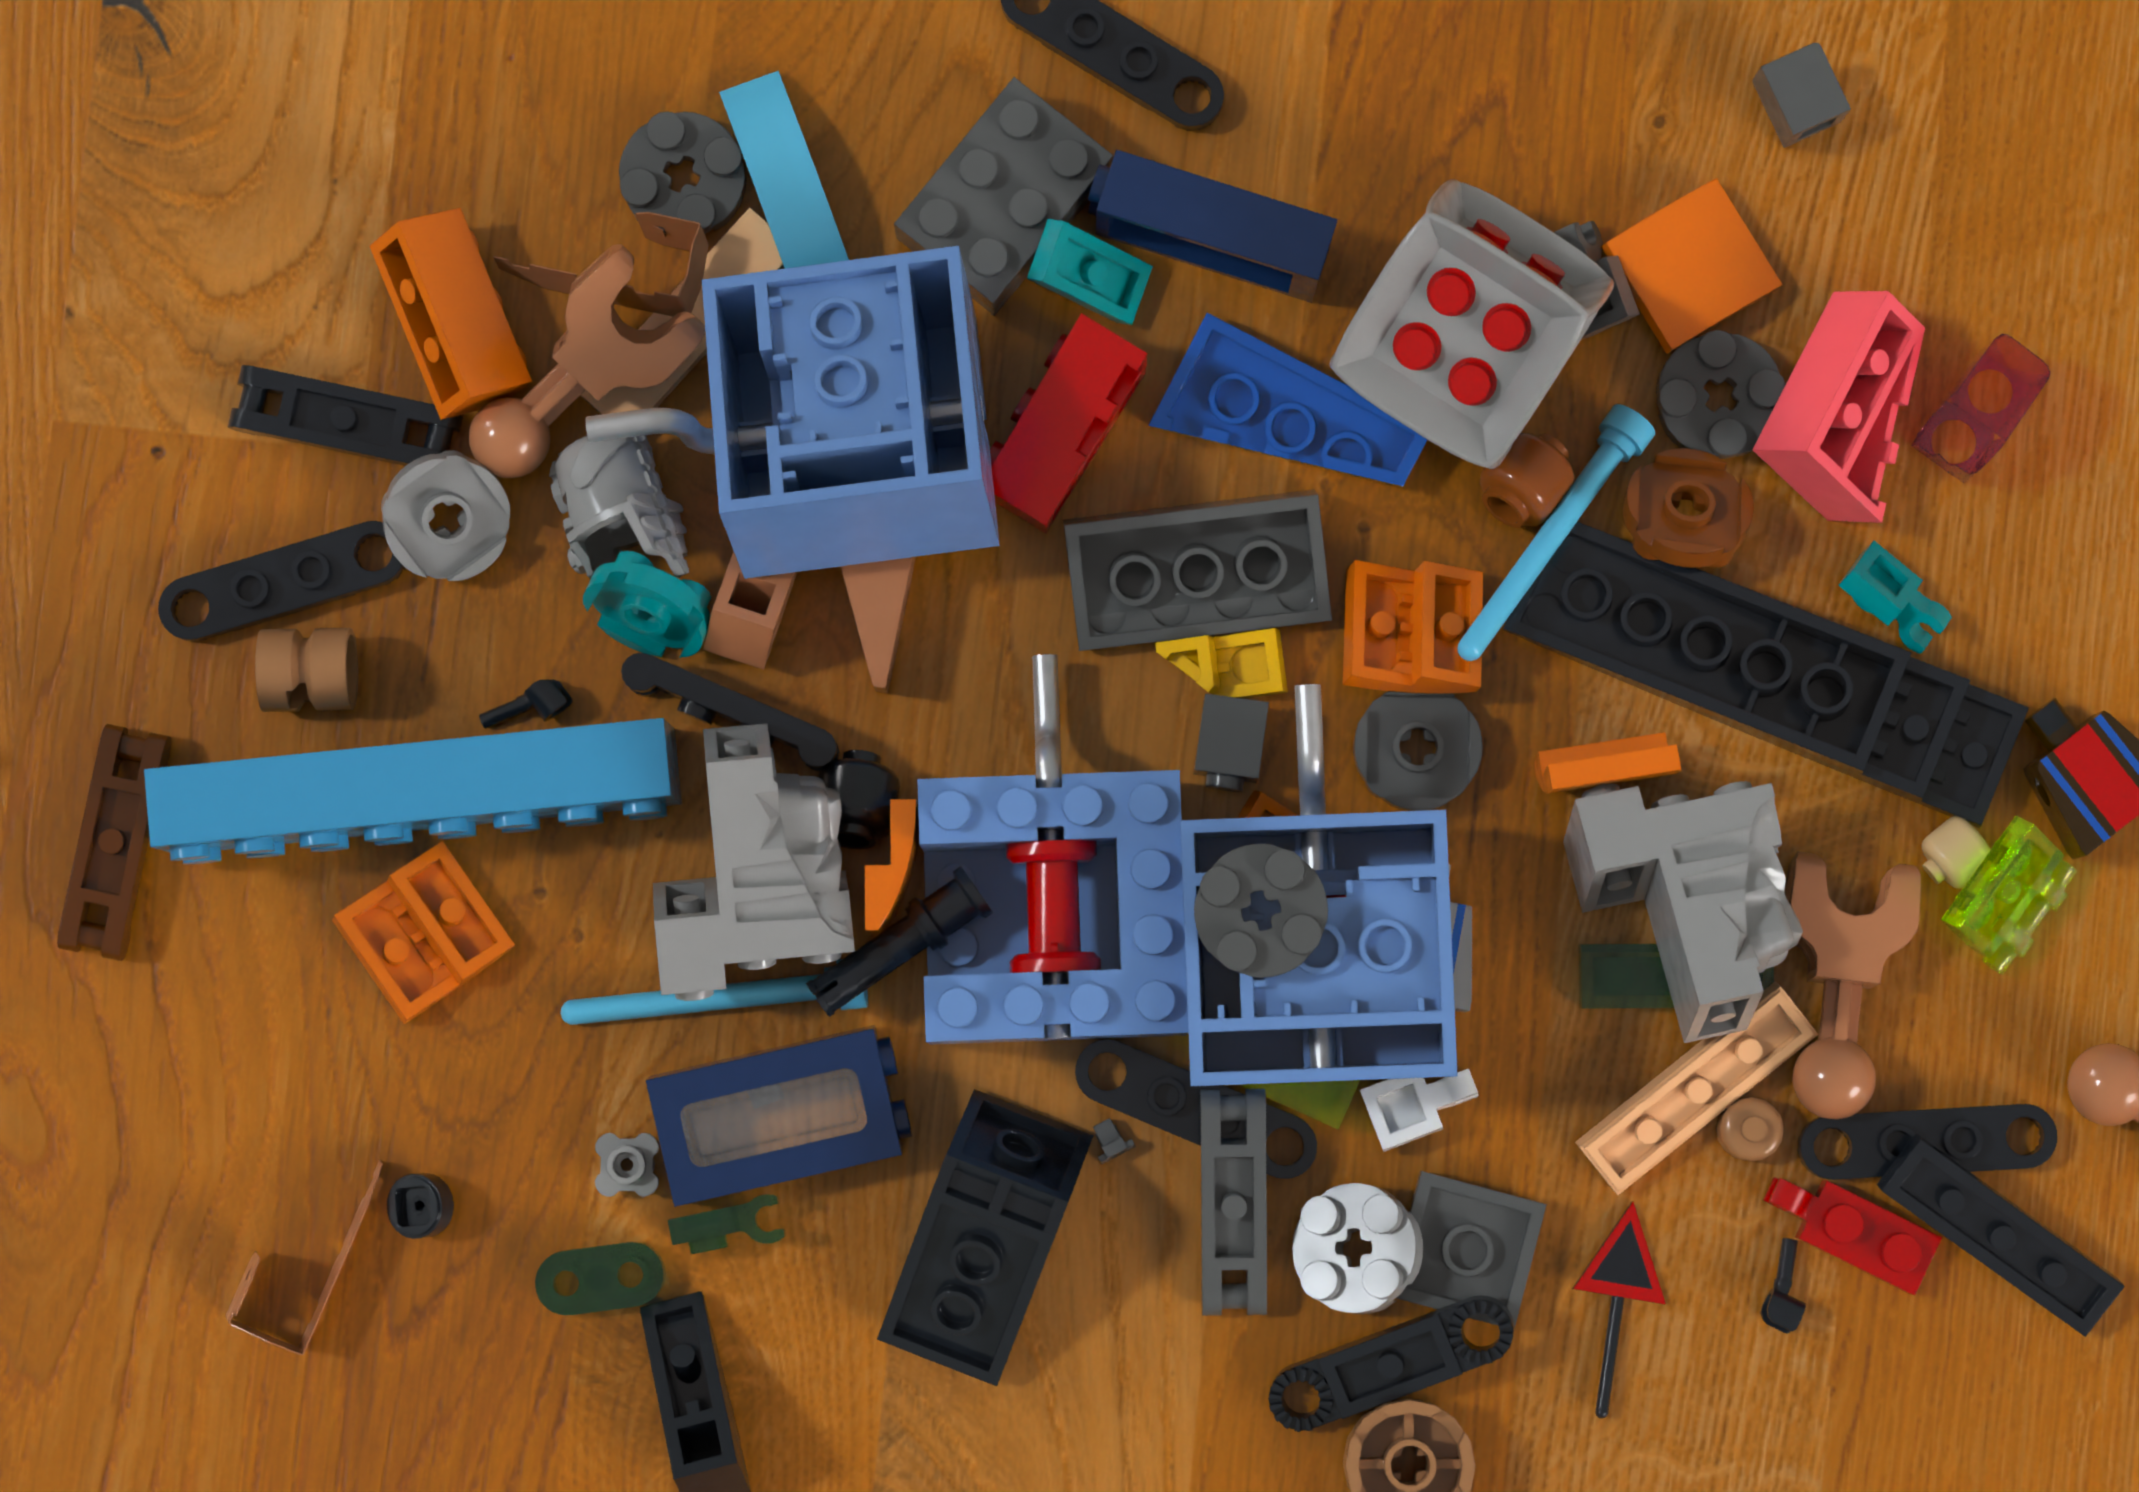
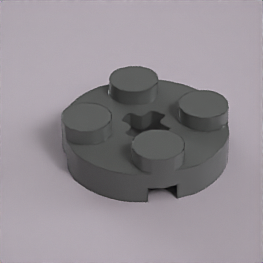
(669, 141)
(1718, 359)
(1390, 772)
(1227, 891)

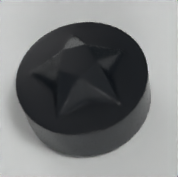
(420, 1205)

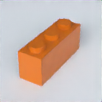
(450, 312)

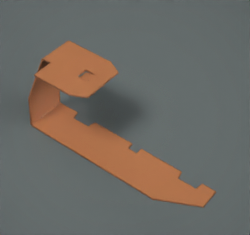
(678, 234)
(253, 1264)

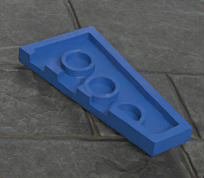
(1273, 404)

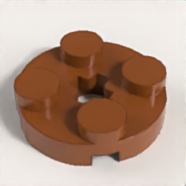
(1681, 539)

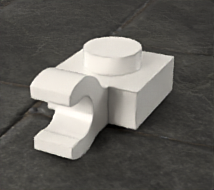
(1409, 1106)

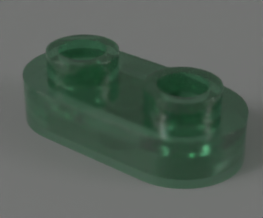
(599, 1278)

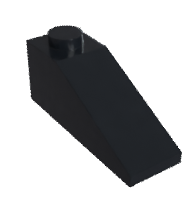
(693, 1397)

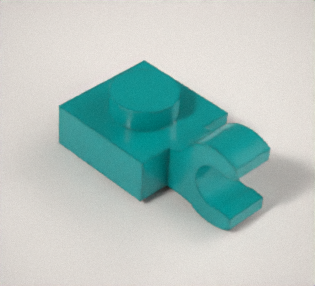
(1890, 592)

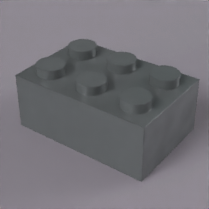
(1001, 188)

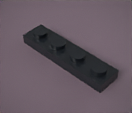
(2000, 1235)

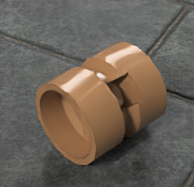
(306, 669)

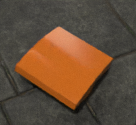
(1692, 265)
(1408, 626)
(1606, 763)
(889, 883)
(423, 932)

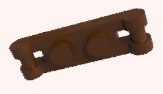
(111, 844)

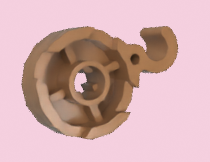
(1403, 1423)

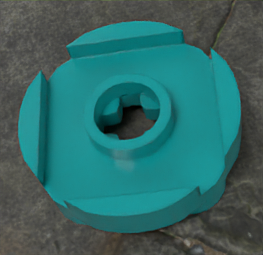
(648, 606)

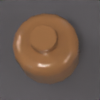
(1750, 1129)

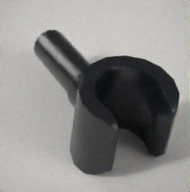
(545, 696)
(1779, 1308)

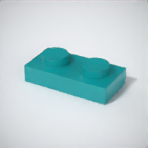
(1089, 271)

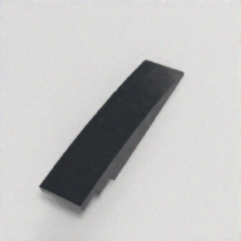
(1772, 672)

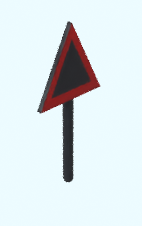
(1622, 1271)

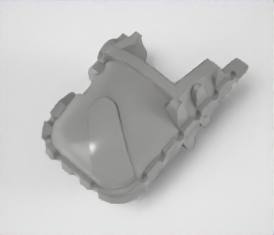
(615, 504)

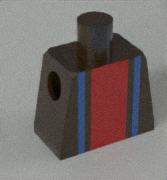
(2084, 776)

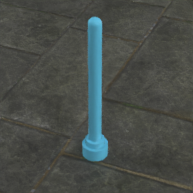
(1622, 436)
(735, 996)

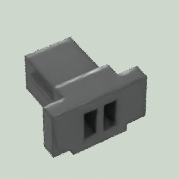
(1111, 1141)

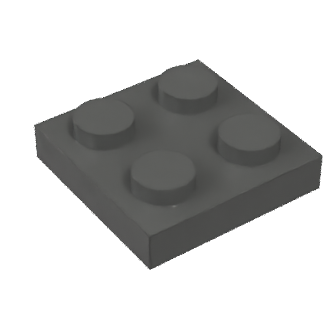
(1472, 1244)

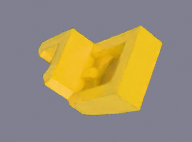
(1232, 663)

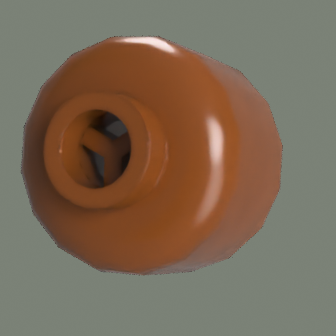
(1528, 481)

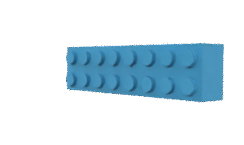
(413, 787)

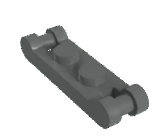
(1233, 1202)

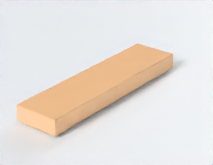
(742, 250)
(1694, 1091)

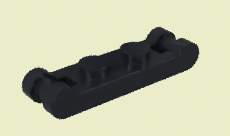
(338, 417)
(706, 699)

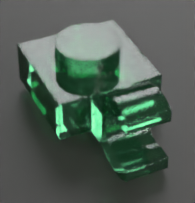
(708, 1229)

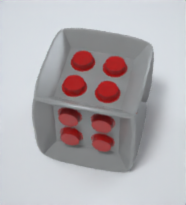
(1470, 323)

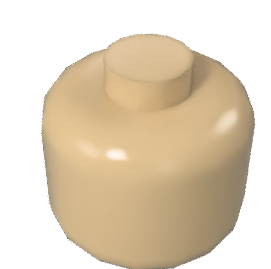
(1954, 852)

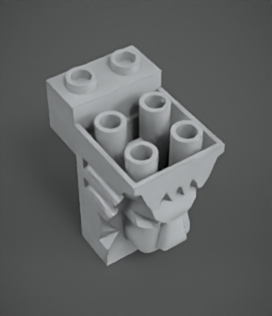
(775, 873)
(1706, 886)

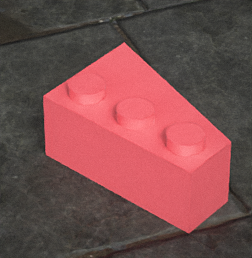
(1842, 405)

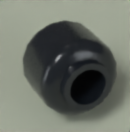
(864, 795)

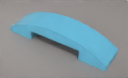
(783, 172)

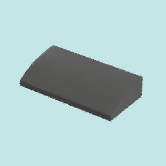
(1197, 569)

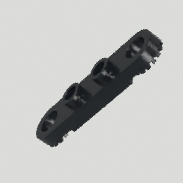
(1121, 56)
(278, 583)
(1165, 1099)
(1966, 1134)
(1391, 1363)

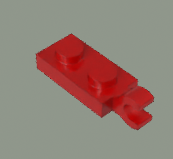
(1858, 1232)

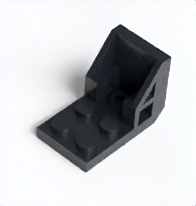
(984, 1237)

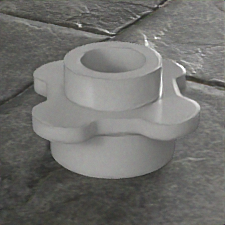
(614, 1151)

